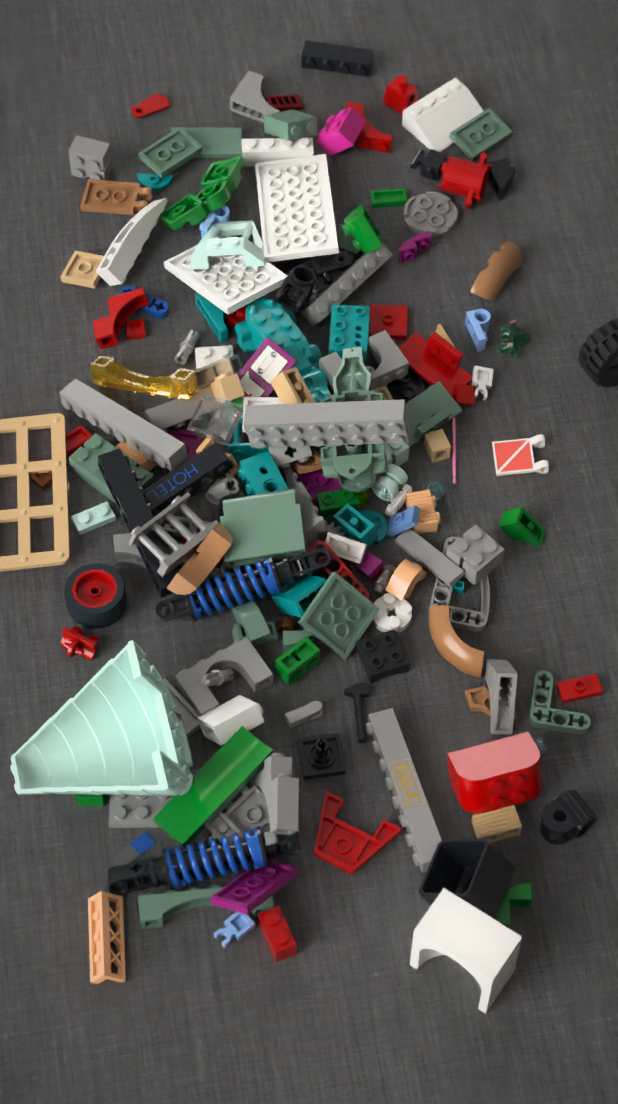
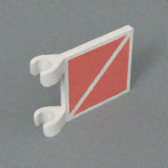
(517, 456)

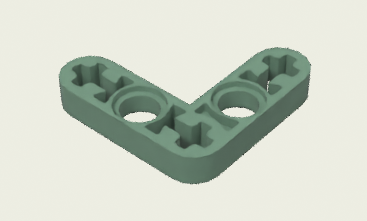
(545, 710)

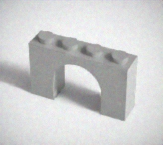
(390, 359)
(240, 658)

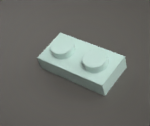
(93, 518)

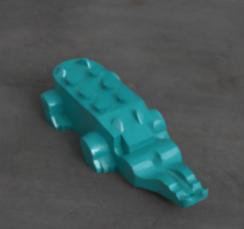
(271, 320)

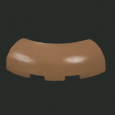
(500, 268)
(201, 564)
(451, 646)

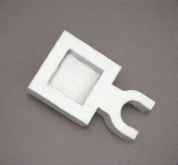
(482, 379)

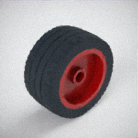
(95, 595)

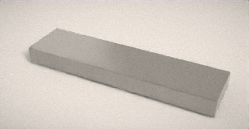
(429, 557)

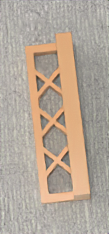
(101, 935)

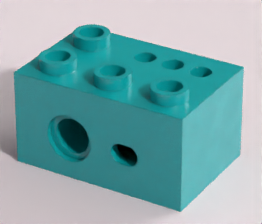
(349, 329)
(260, 475)

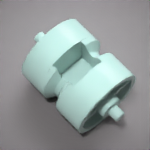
(390, 482)

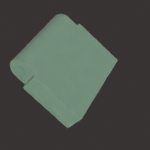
(264, 527)

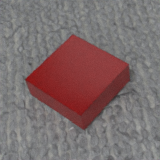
(135, 329)
(464, 394)

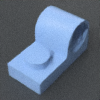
(478, 325)

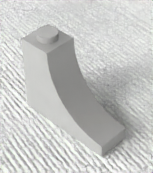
(248, 98)
(502, 691)

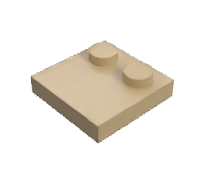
(82, 269)

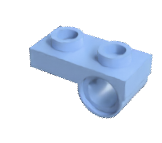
(219, 215)

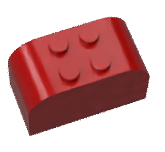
(496, 773)

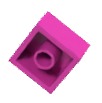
(340, 131)

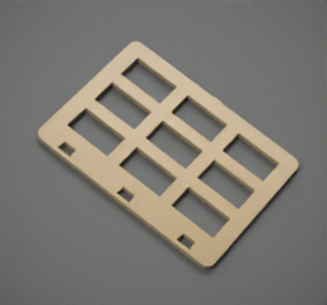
(24, 512)

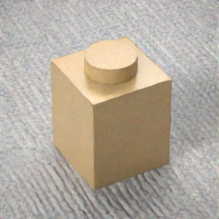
(437, 445)

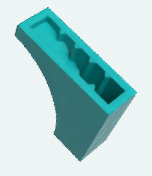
(214, 317)

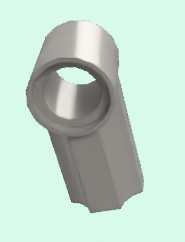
(221, 489)

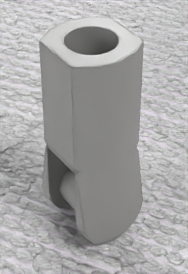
(304, 714)

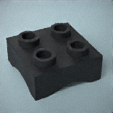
(382, 655)

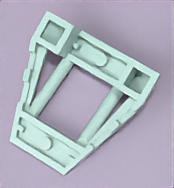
(214, 246)

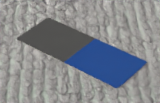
(134, 849)

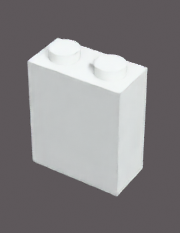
(229, 717)

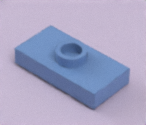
(403, 521)

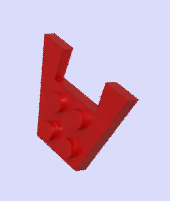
(346, 845)

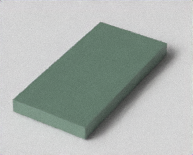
(216, 141)

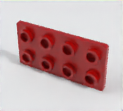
(435, 361)

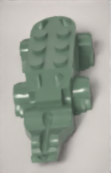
(353, 464)

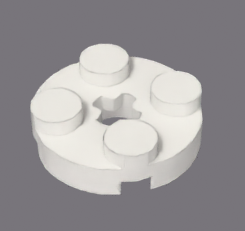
(391, 603)

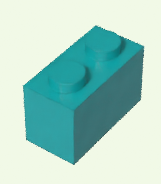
(356, 525)

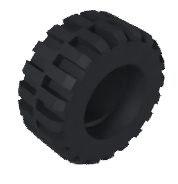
(600, 355)

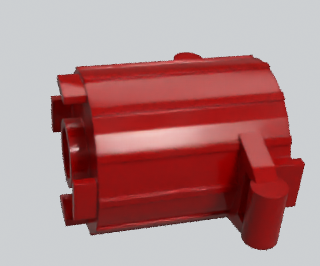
(465, 178)

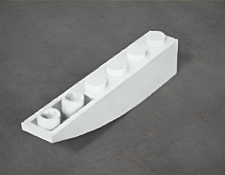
(129, 243)

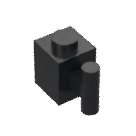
(430, 164)

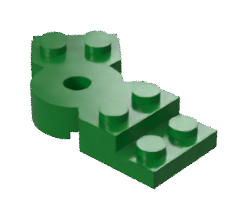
(217, 187)

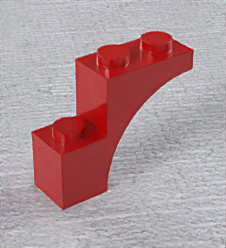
(370, 137)
(120, 307)

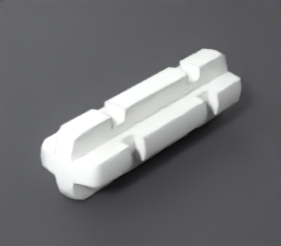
(398, 501)

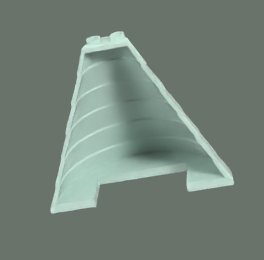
(110, 738)

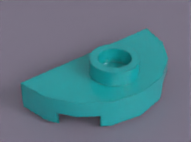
(154, 181)
(379, 522)

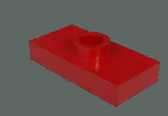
(579, 688)

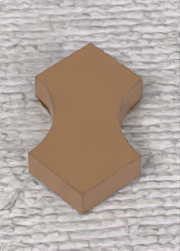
(479, 700)

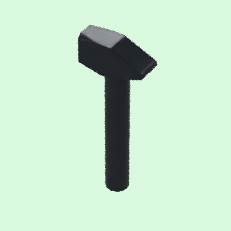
(359, 691)

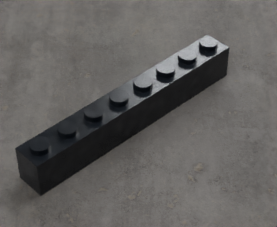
(135, 512)

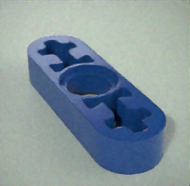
(151, 309)

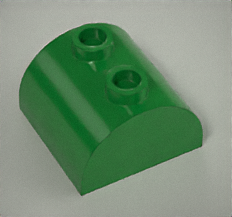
(363, 230)

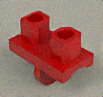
(79, 644)

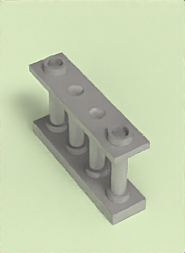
(180, 551)

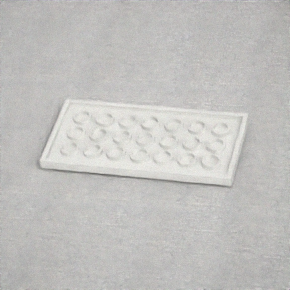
(296, 208)

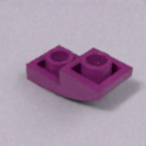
(409, 249)

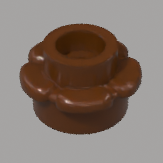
(285, 624)

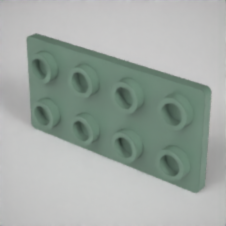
(430, 411)

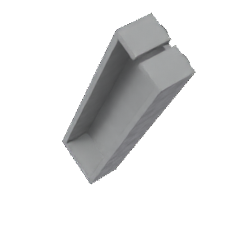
(327, 423)

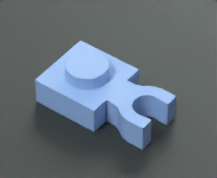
(235, 926)

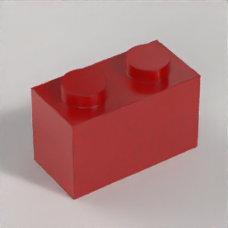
(277, 934)

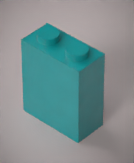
(299, 595)

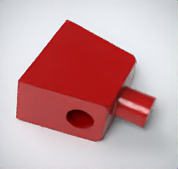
(400, 94)

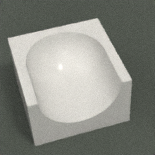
(470, 939)

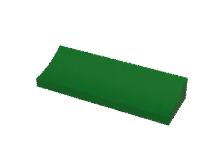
(213, 787)

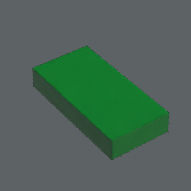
(388, 198)

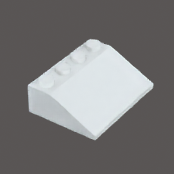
(440, 114)

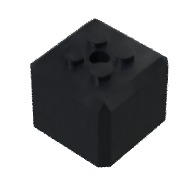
(471, 871)

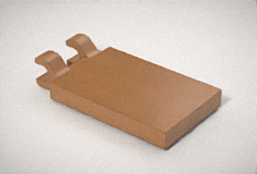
(115, 197)

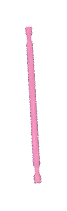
(454, 450)

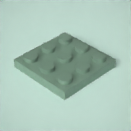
(338, 615)

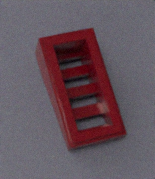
(276, 101)

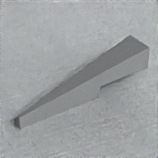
(313, 523)

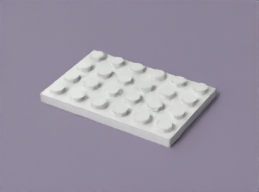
(227, 279)

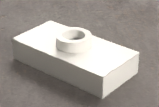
(346, 547)

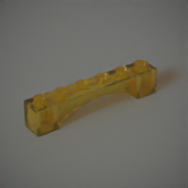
(109, 373)

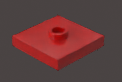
(388, 318)

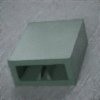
(290, 124)

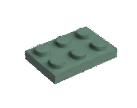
(480, 134)
(170, 152)

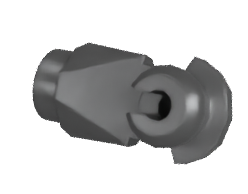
(383, 580)

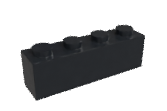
(337, 58)

